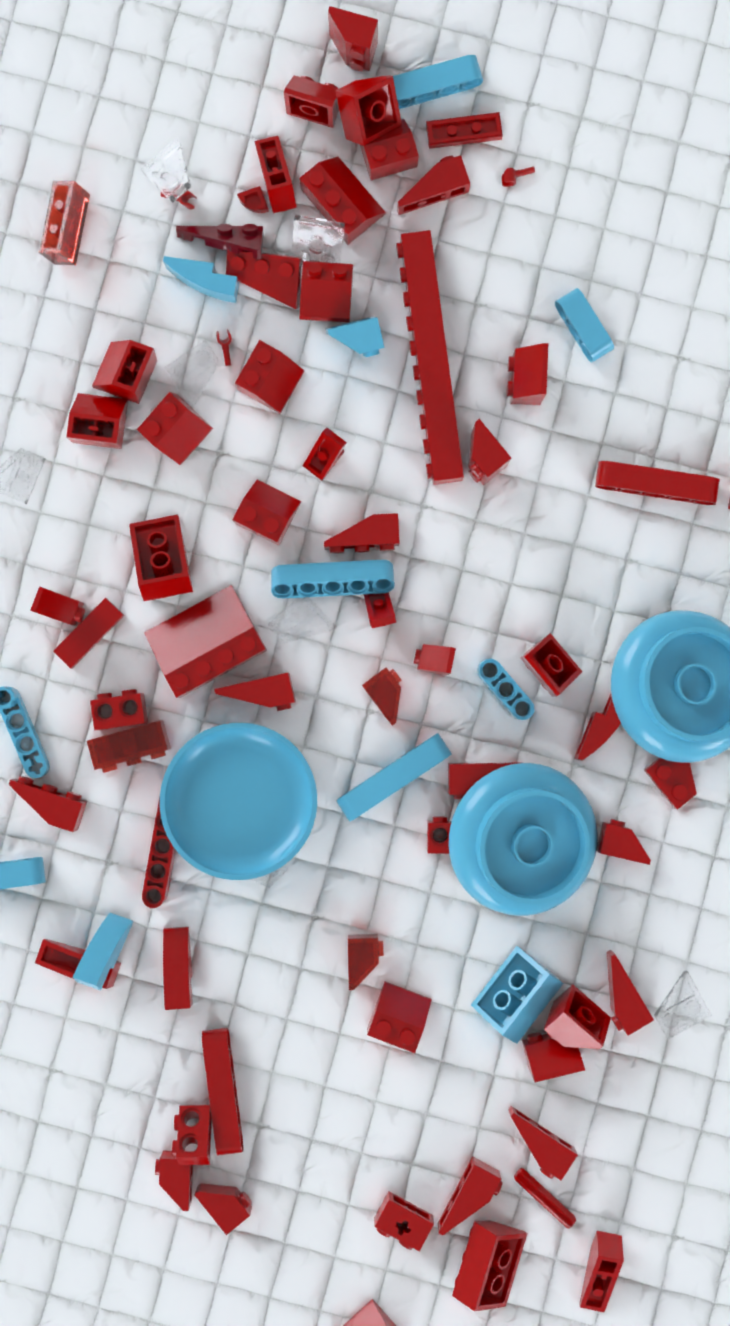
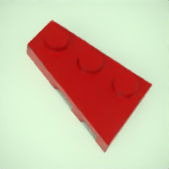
(271, 275)

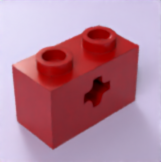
(395, 1210)

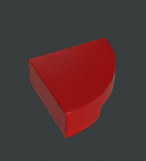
(253, 200)

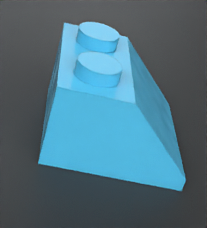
(360, 335)

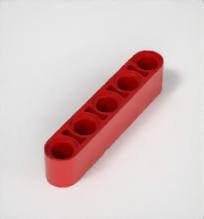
(657, 483)
(157, 856)
(222, 1091)

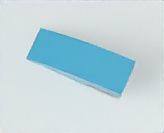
(203, 278)
(103, 951)

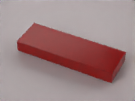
(464, 130)
(88, 633)

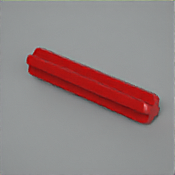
(545, 1198)

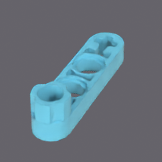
(25, 730)

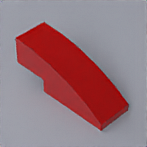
(598, 730)
(65, 960)
(177, 968)

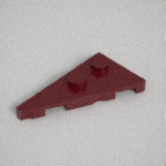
(227, 237)

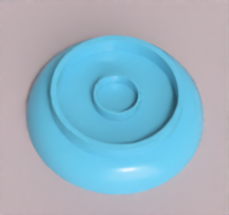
(675, 686)
(238, 801)
(523, 839)

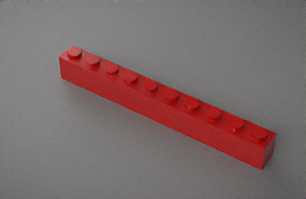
(431, 357)

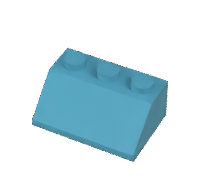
(516, 995)

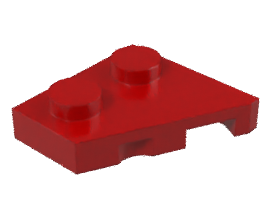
(673, 780)

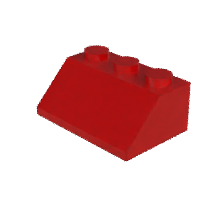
(341, 197)
(489, 1265)

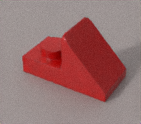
(325, 454)
(379, 609)

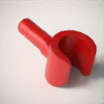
(510, 175)
(183, 199)
(225, 347)

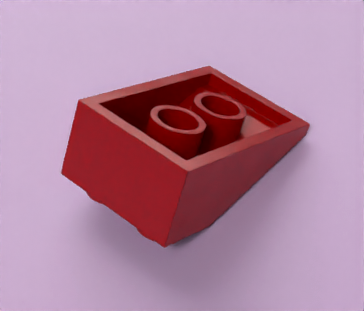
(160, 558)

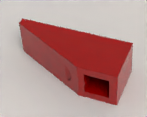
(372, 532)
(54, 807)

